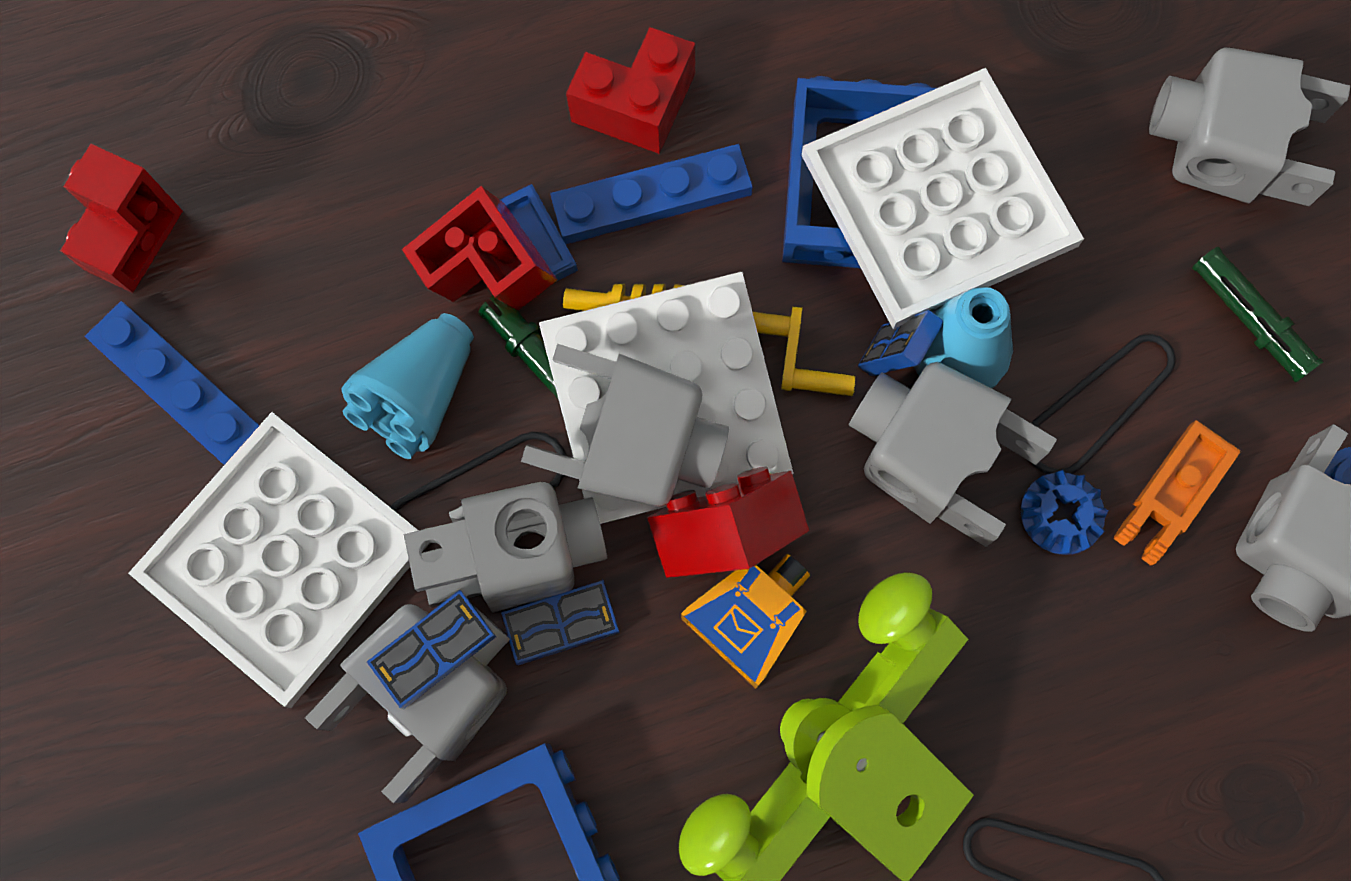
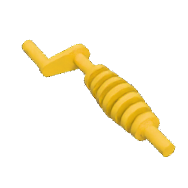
(765, 323)

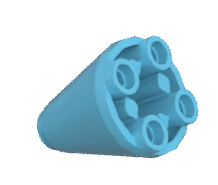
(973, 336)
(410, 385)

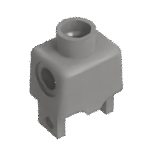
(1239, 123)
(638, 433)
(939, 437)
(1303, 539)
(481, 550)
(440, 719)

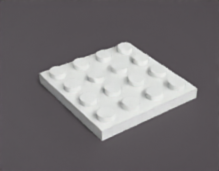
(940, 197)
(693, 333)
(278, 560)

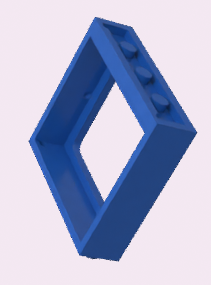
(817, 102)
(537, 766)

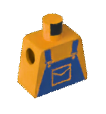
(750, 616)

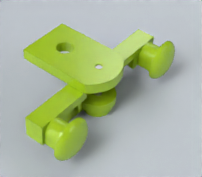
(849, 759)

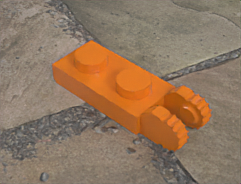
(1179, 488)

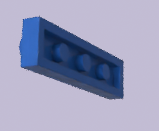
(651, 194)
(172, 382)

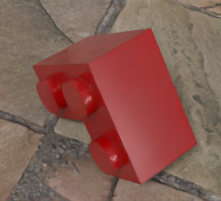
(634, 101)
(123, 220)
(480, 243)
(730, 525)

